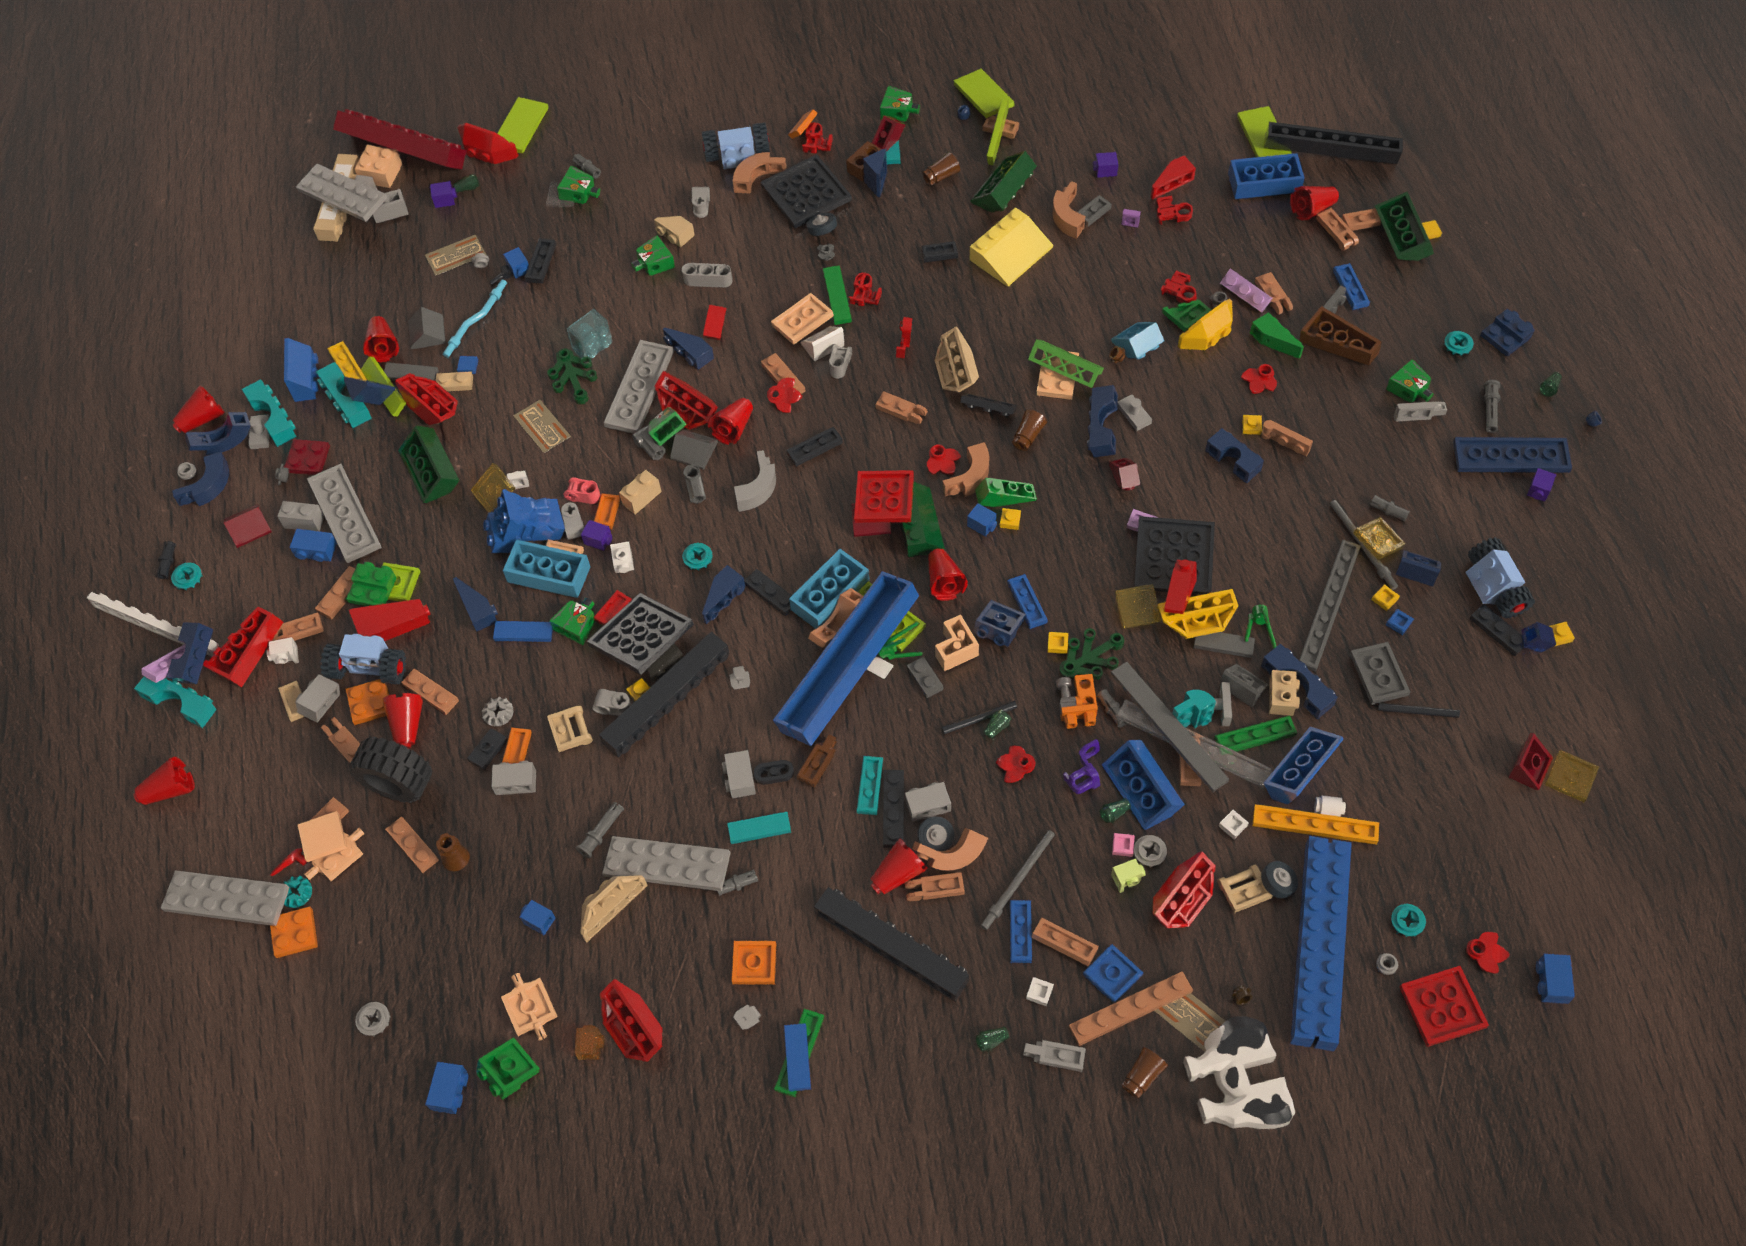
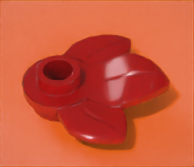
(1258, 380)
(786, 396)
(942, 462)
(1013, 764)
(1490, 952)

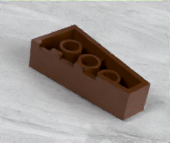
(1339, 337)

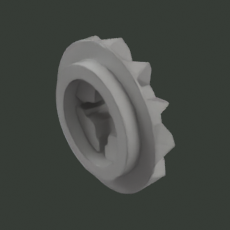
(502, 716)
(1147, 842)
(370, 1010)

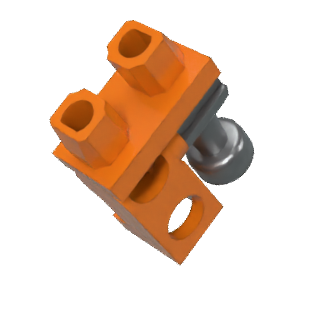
(1078, 706)

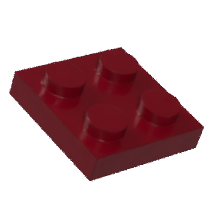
(307, 456)

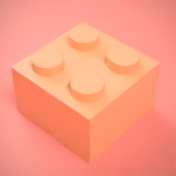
(380, 164)

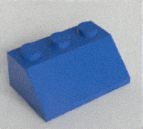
(300, 370)

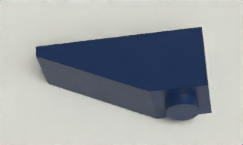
(477, 606)

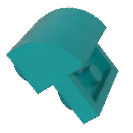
(1195, 709)

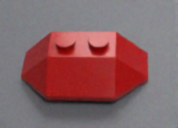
(486, 144)
(426, 398)
(685, 400)
(1185, 892)
(630, 1022)

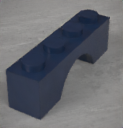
(1103, 403)
(1318, 696)

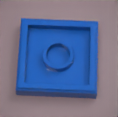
(1112, 973)

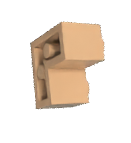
(959, 644)

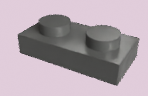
(1095, 210)
(1337, 299)
(925, 677)

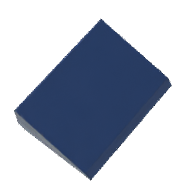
(875, 171)
(368, 391)
(1418, 568)

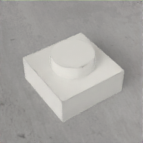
(518, 479)
(1233, 824)
(1039, 991)

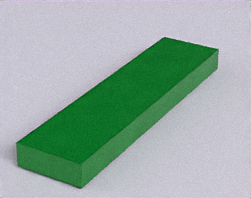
(837, 295)
(1257, 734)
(813, 1024)

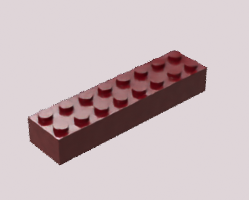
(400, 138)

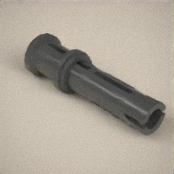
(1491, 392)
(595, 836)

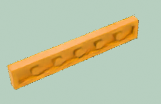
(1316, 824)

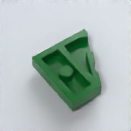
(1186, 313)

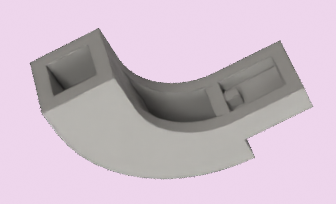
(758, 491)

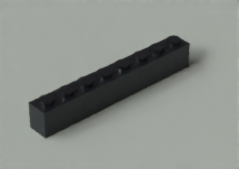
(1333, 142)
(664, 694)
(892, 944)

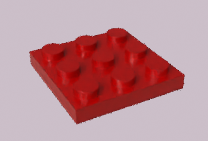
(884, 496)
(1443, 1006)

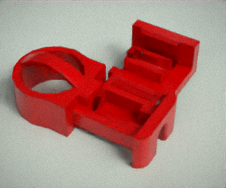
(815, 140)
(1168, 211)
(1178, 283)
(864, 292)
(906, 334)

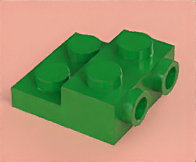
(371, 585)
(506, 1068)

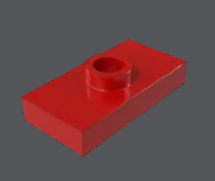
(612, 607)

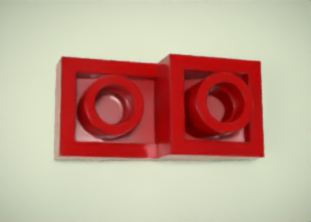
(714, 322)

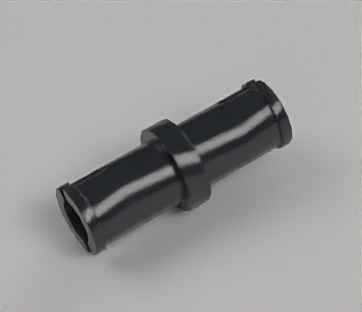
(165, 560)

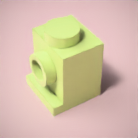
(1127, 874)

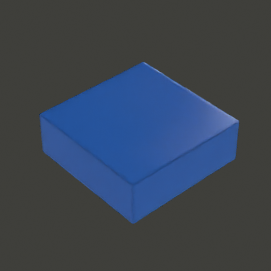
(467, 364)
(1399, 621)

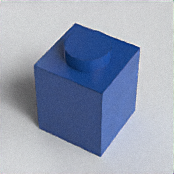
(516, 262)
(982, 520)
(537, 917)

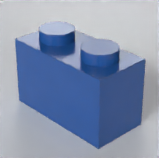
(313, 545)
(1555, 978)
(447, 1088)

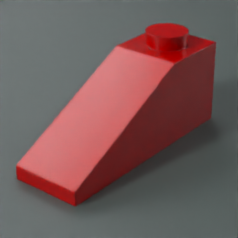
(1175, 175)
(1181, 586)

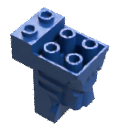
(522, 520)

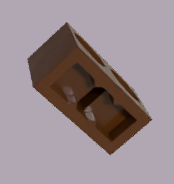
(855, 162)

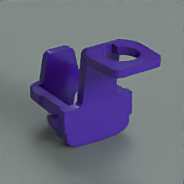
(1088, 769)

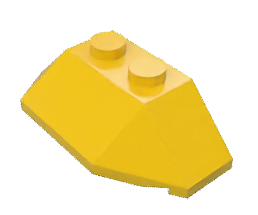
(1209, 328)
(1203, 614)

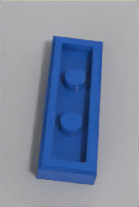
(1354, 293)
(1027, 601)
(523, 631)
(1020, 931)
(797, 1057)

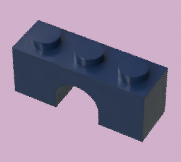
(1224, 445)
(189, 665)

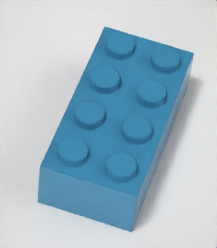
(546, 568)
(821, 593)

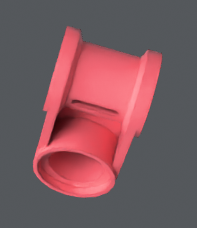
(582, 491)

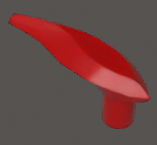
(291, 858)

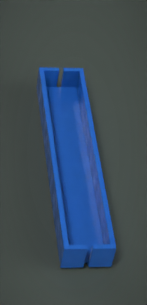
(846, 658)
(1321, 944)

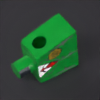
(898, 104)
(577, 186)
(653, 257)
(1410, 383)
(666, 425)
(574, 620)

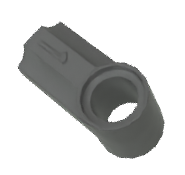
(646, 441)
(694, 484)

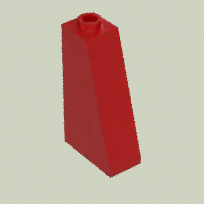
(390, 619)

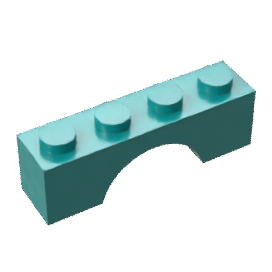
(333, 380)
(277, 425)
(194, 707)

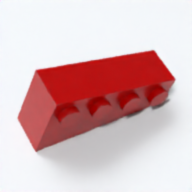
(245, 647)

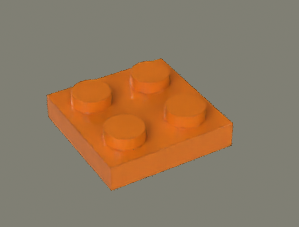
(367, 701)
(294, 932)
(754, 962)

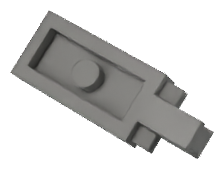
(1419, 411)
(1056, 1055)

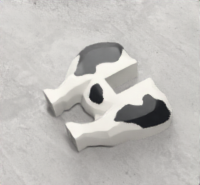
(1229, 1051)

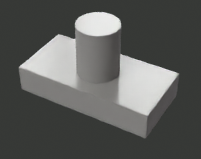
(1134, 412)
(258, 433)
(1224, 704)

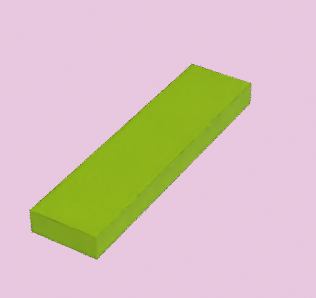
(997, 132)
(375, 373)

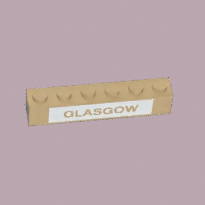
(331, 220)

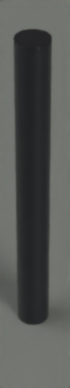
(1418, 710)
(977, 718)

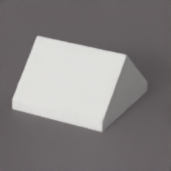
(823, 341)

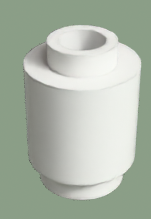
(1329, 806)

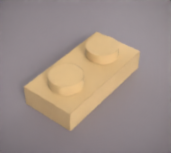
(455, 381)

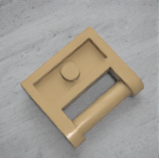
(563, 730)
(1247, 894)

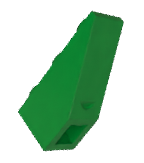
(1273, 335)
(1003, 492)

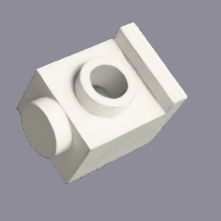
(622, 557)
(283, 651)

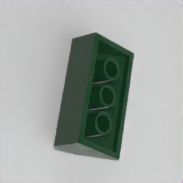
(1004, 182)
(1404, 228)
(428, 464)
(923, 532)

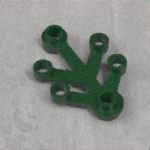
(566, 358)
(1090, 657)

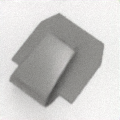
(739, 678)
(747, 1017)

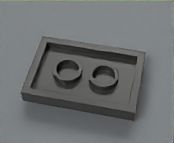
(1379, 673)

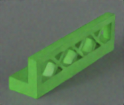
(1071, 358)

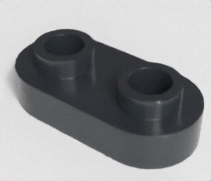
(773, 770)

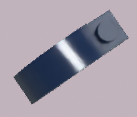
(222, 439)
(209, 485)

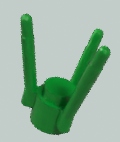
(1260, 616)
(890, 646)

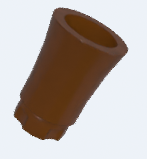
(941, 169)
(1028, 429)
(452, 853)
(1143, 1072)

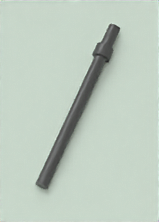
(1383, 572)
(996, 910)

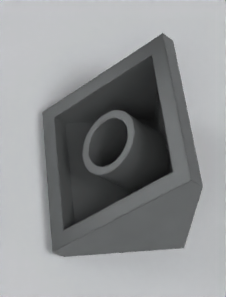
(426, 329)
(692, 448)
(1244, 684)

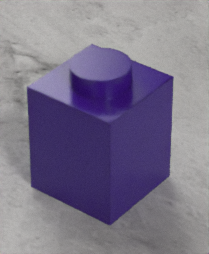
(1106, 164)
(443, 194)
(1541, 484)
(596, 535)

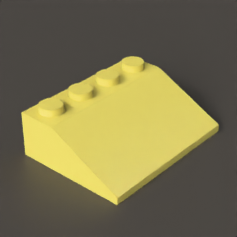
(1010, 247)

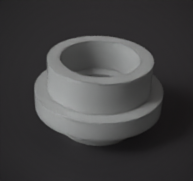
(480, 260)
(186, 470)
(1387, 958)

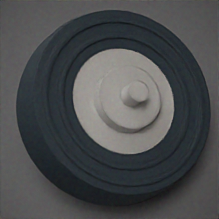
(821, 224)
(936, 833)
(1279, 879)

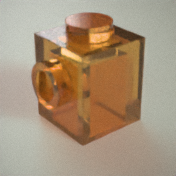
(588, 1043)

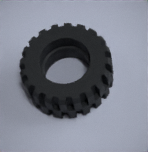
(390, 769)

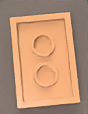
(802, 318)
(1055, 384)

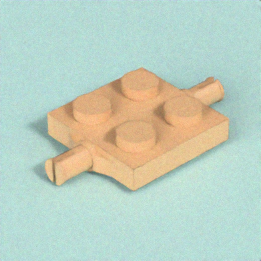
(337, 862)
(529, 1006)

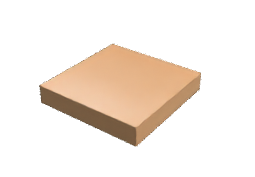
(322, 836)

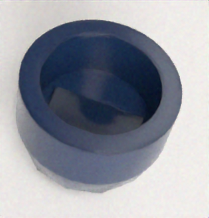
(963, 112)
(1593, 419)

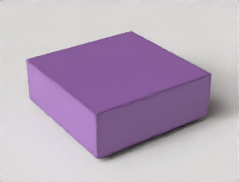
(1130, 218)

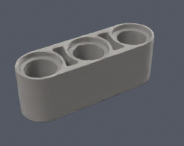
(707, 275)

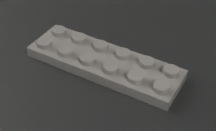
(341, 192)
(638, 387)
(344, 513)
(667, 863)
(225, 898)

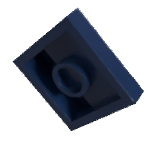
(1508, 332)
(998, 623)

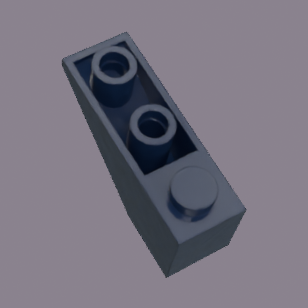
(691, 347)
(724, 588)

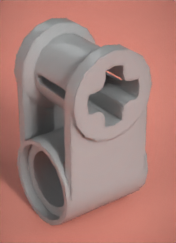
(700, 201)
(839, 361)
(572, 520)
(611, 702)

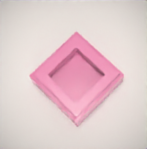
(1123, 845)

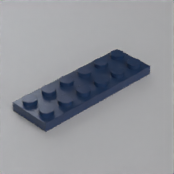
(1512, 454)

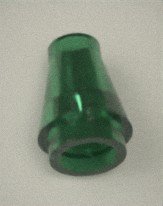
(468, 183)
(1550, 386)
(998, 722)
(1112, 811)
(991, 1038)

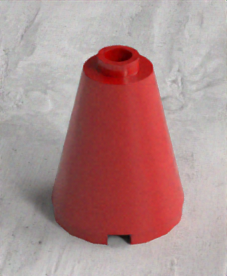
(1312, 200)
(380, 340)
(197, 411)
(730, 421)
(945, 576)
(403, 717)
(165, 783)
(897, 868)

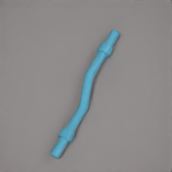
(455, 340)

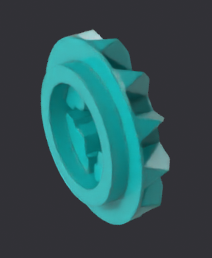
(1459, 337)
(701, 550)
(178, 576)
(304, 889)
(1416, 916)

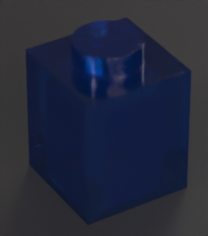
(1538, 637)

